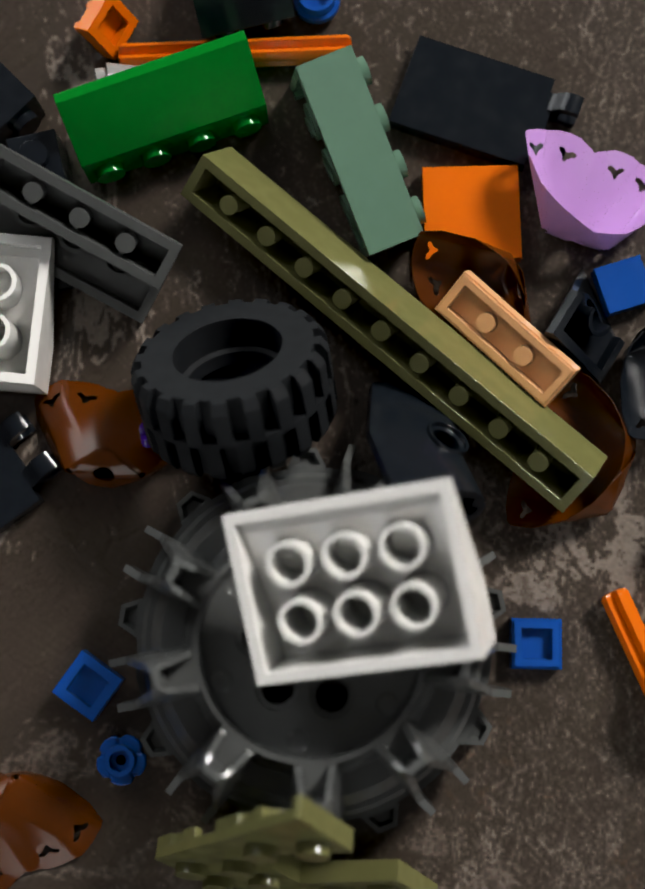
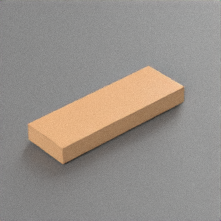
(507, 338)

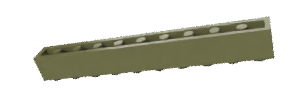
(394, 326)

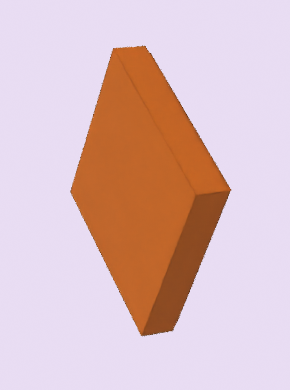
(474, 204)

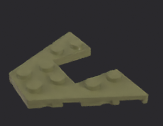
(257, 849)

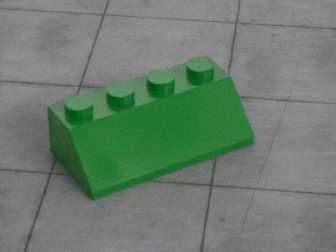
(164, 108)

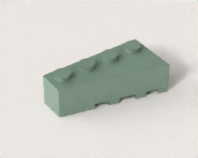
(358, 150)

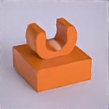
(106, 26)

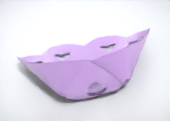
(579, 195)

